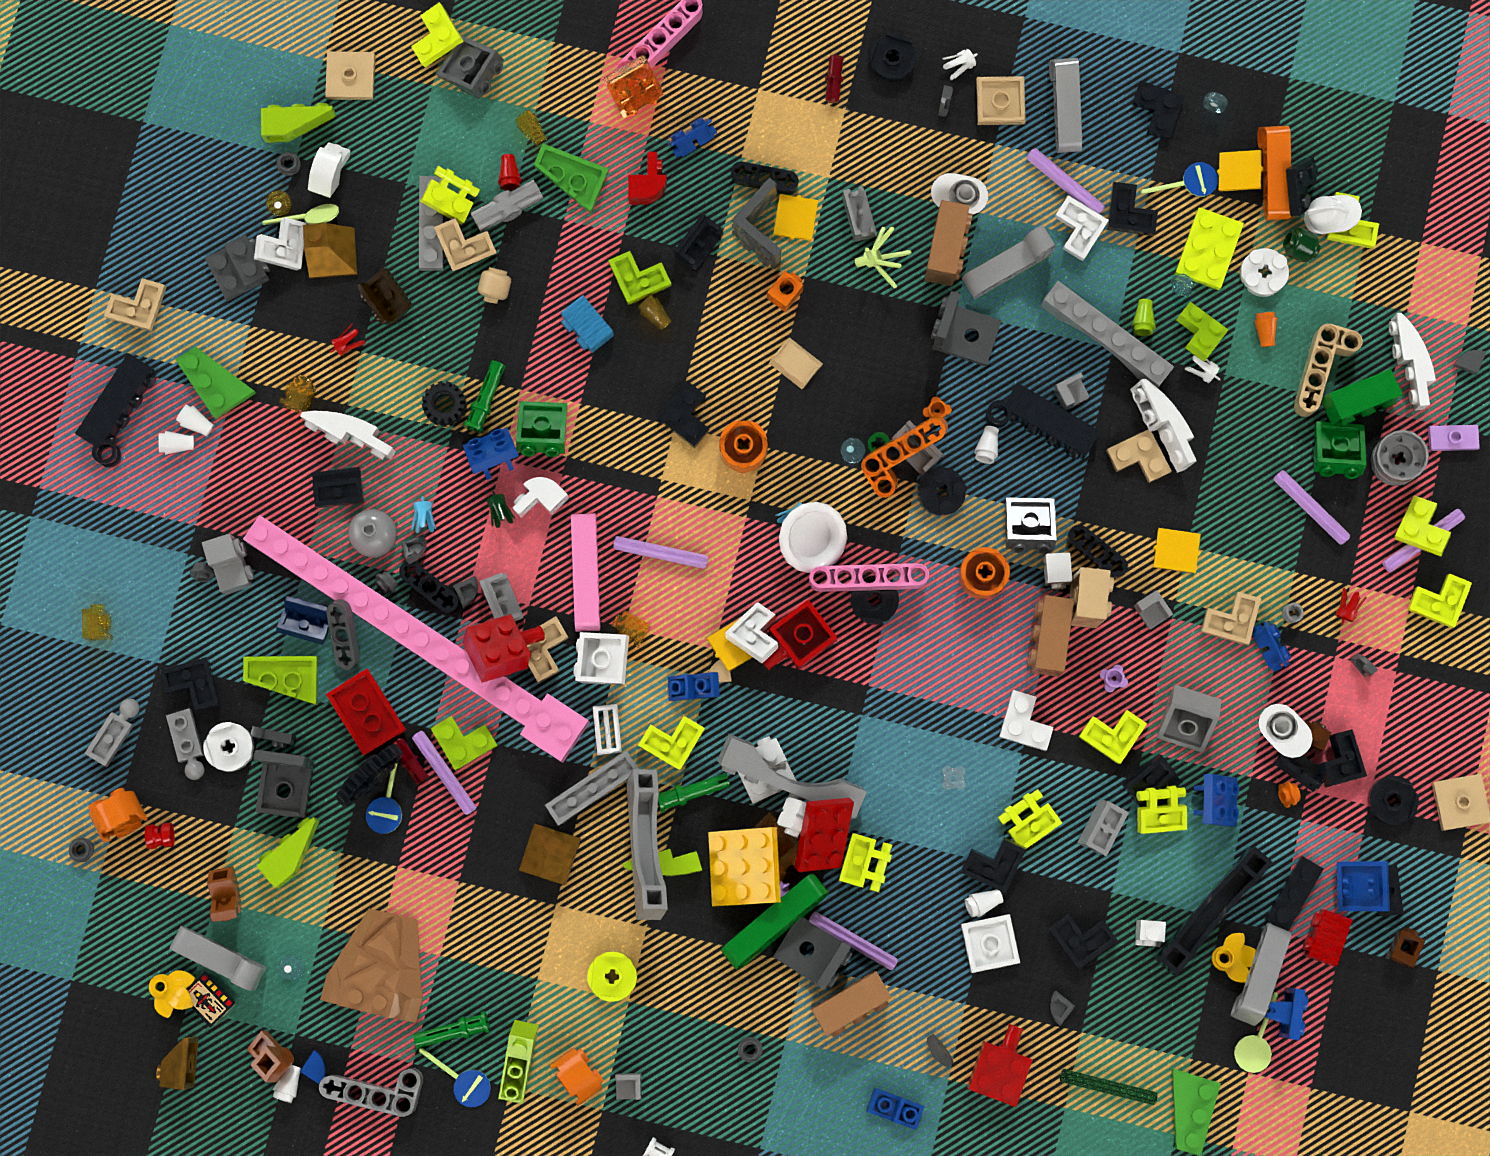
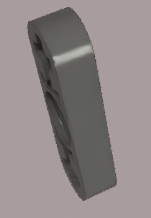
(347, 624)

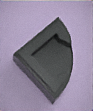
(945, 101)
(1470, 361)
(414, 548)
(467, 591)
(1364, 666)
(1060, 1007)
(939, 1051)

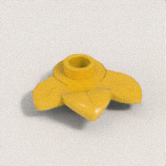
(1238, 955)
(175, 992)

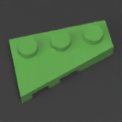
(572, 174)
(213, 383)
(1193, 1110)

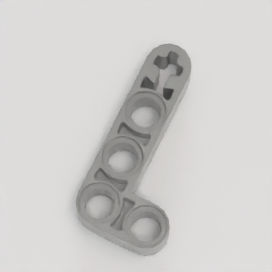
(1066, 104)
(1010, 263)
(219, 958)
(1262, 976)
(369, 1090)

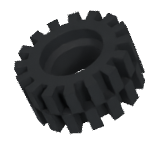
(437, 391)

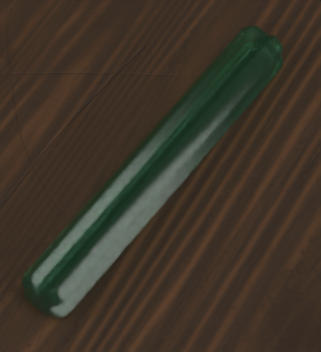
(1108, 1087)

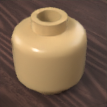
(494, 285)

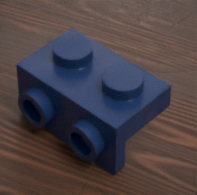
(304, 620)

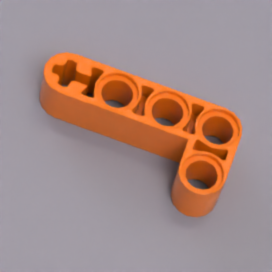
(1276, 148)
(906, 450)

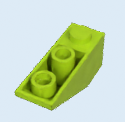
(288, 123)
(287, 859)
(518, 1061)

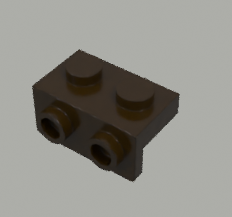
(385, 297)

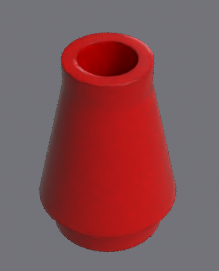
(509, 175)

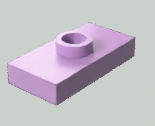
(1453, 437)

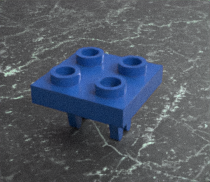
(490, 451)
(1219, 800)
(1363, 886)
(1289, 1013)

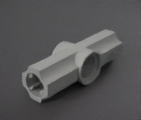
(507, 206)

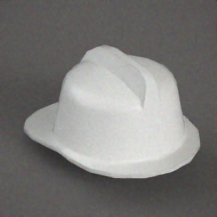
(961, 190)
(1332, 214)
(1285, 730)

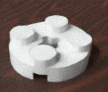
(1253, 279)
(217, 740)

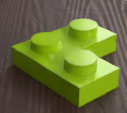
(637, 284)
(1206, 329)
(461, 748)

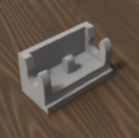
(859, 214)
(924, 459)
(501, 597)
(1103, 827)

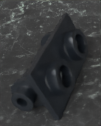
(1301, 770)

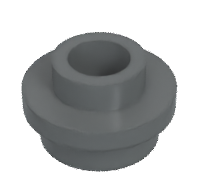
(286, 157)
(202, 572)
(385, 582)
(73, 849)
(750, 1057)

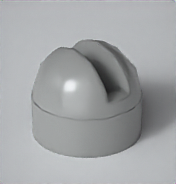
(1292, 607)

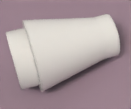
(194, 420)
(174, 442)
(987, 446)
(982, 902)
(287, 1086)

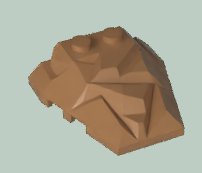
(379, 968)

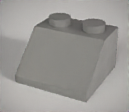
(1189, 718)

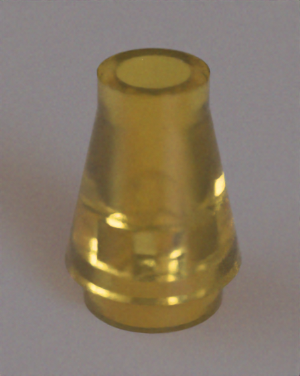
(530, 126)
(654, 312)

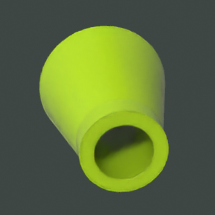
(1144, 318)

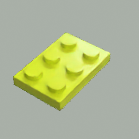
(1209, 248)

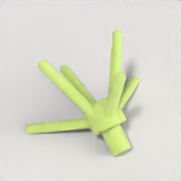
(873, 257)

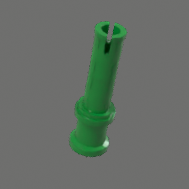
(481, 407)
(681, 795)
(464, 1027)

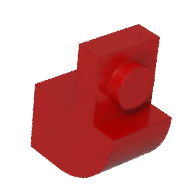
(649, 187)

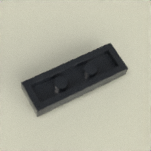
(1294, 893)

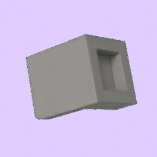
(1071, 391)
(1153, 609)
(628, 1086)

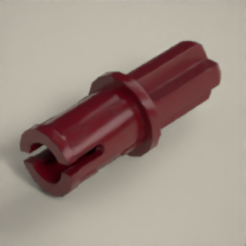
(834, 78)
(411, 762)

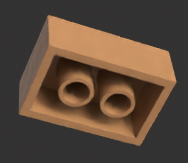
(948, 243)
(1050, 635)
(851, 1004)

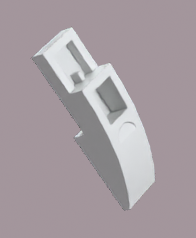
(1412, 351)
(1163, 416)
(341, 427)

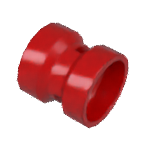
(159, 835)

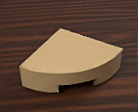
(724, 675)

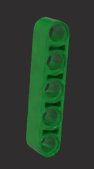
(774, 921)

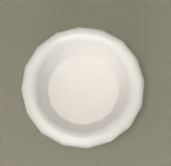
(812, 536)

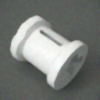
(657, 1149)

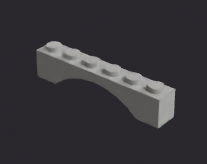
(1081, 315)
(743, 757)
(647, 875)

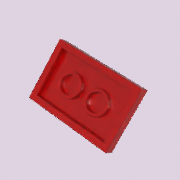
(366, 712)
(824, 834)

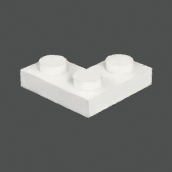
(1086, 226)
(286, 250)
(749, 635)
(1019, 727)

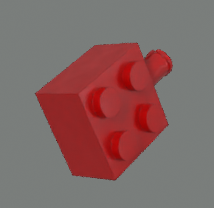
(800, 636)
(499, 647)
(1000, 1070)

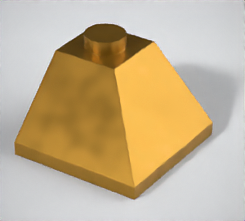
(330, 250)
(549, 854)
(179, 1066)

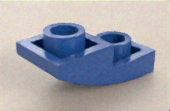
(693, 686)
(895, 1108)

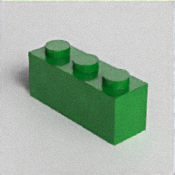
(1361, 398)

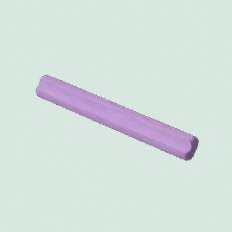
(1064, 181)
(1299, 495)
(1409, 551)
(660, 552)
(444, 772)
(854, 941)

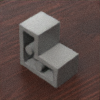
(227, 559)

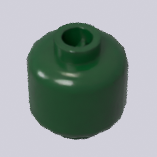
(1301, 245)

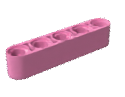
(664, 31)
(585, 572)
(858, 584)

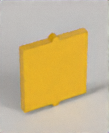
(1240, 170)
(795, 217)
(1176, 550)
(726, 651)

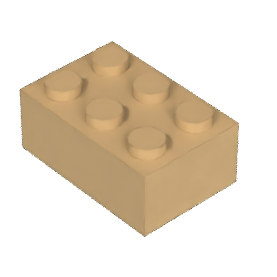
(1090, 595)

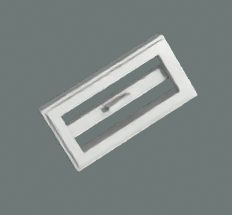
(609, 750)

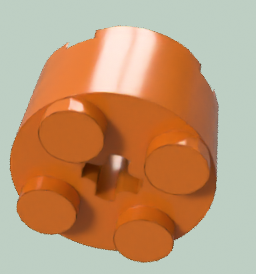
(743, 432)
(995, 565)
(117, 814)
(576, 1075)

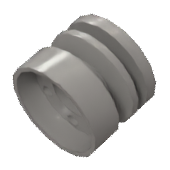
(1412, 459)

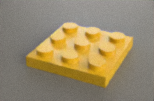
(744, 866)

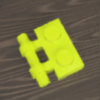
(447, 201)
(1164, 817)
(1034, 826)
(858, 860)

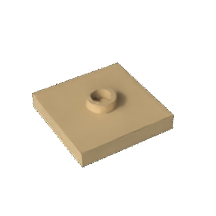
(350, 75)
(1000, 100)
(1461, 802)

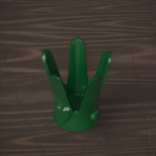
(499, 509)

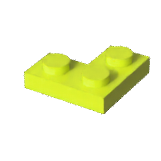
(442, 36)
(1362, 234)
(1418, 532)
(1443, 607)
(1113, 742)
(672, 749)

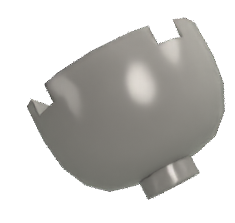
(372, 533)

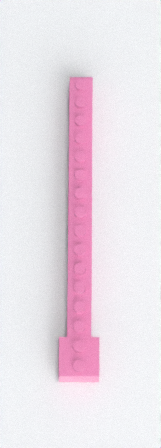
(546, 722)

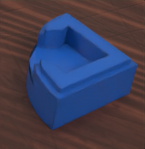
(314, 1067)

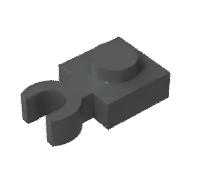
(279, 739)

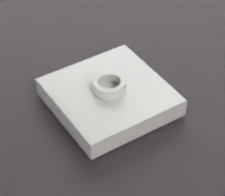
(990, 943)

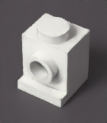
(1150, 933)

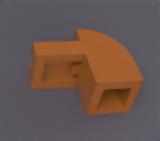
(224, 894)
(270, 1058)

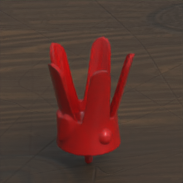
(340, 342)
(1349, 612)

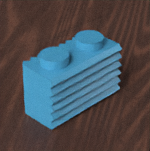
(586, 324)

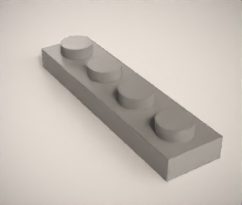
(430, 249)
(591, 788)

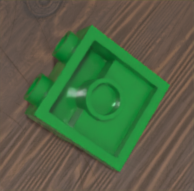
(541, 428)
(1339, 449)

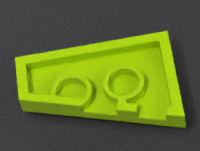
(284, 674)

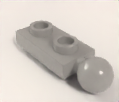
(113, 733)
(186, 742)

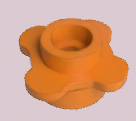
(936, 403)
(1289, 794)

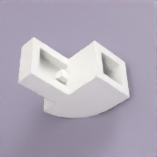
(326, 169)
(540, 490)

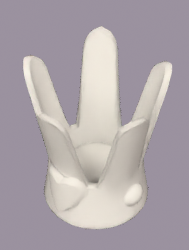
(965, 58)
(1210, 369)

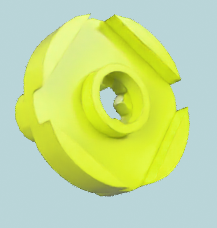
(623, 967)

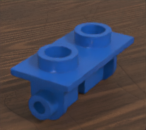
(699, 131)
(1277, 653)

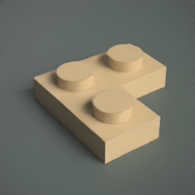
(462, 251)
(142, 310)
(1143, 450)
(1234, 626)
(540, 661)

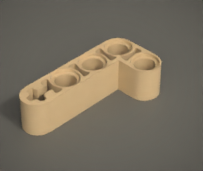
(1321, 371)

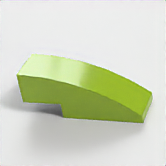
(675, 866)

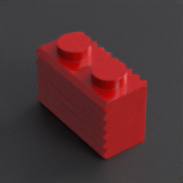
(1327, 937)

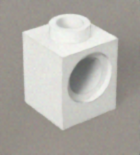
(1057, 570)

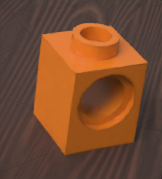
(782, 300)

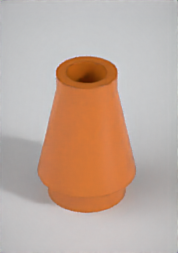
(1266, 328)

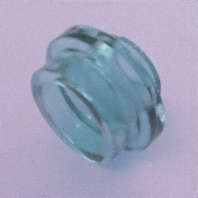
(1182, 285)

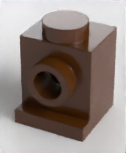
(1320, 736)
(1415, 944)

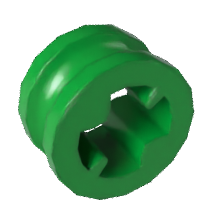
(873, 438)

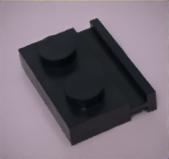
(337, 487)
(1156, 775)

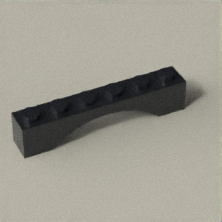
(1212, 909)

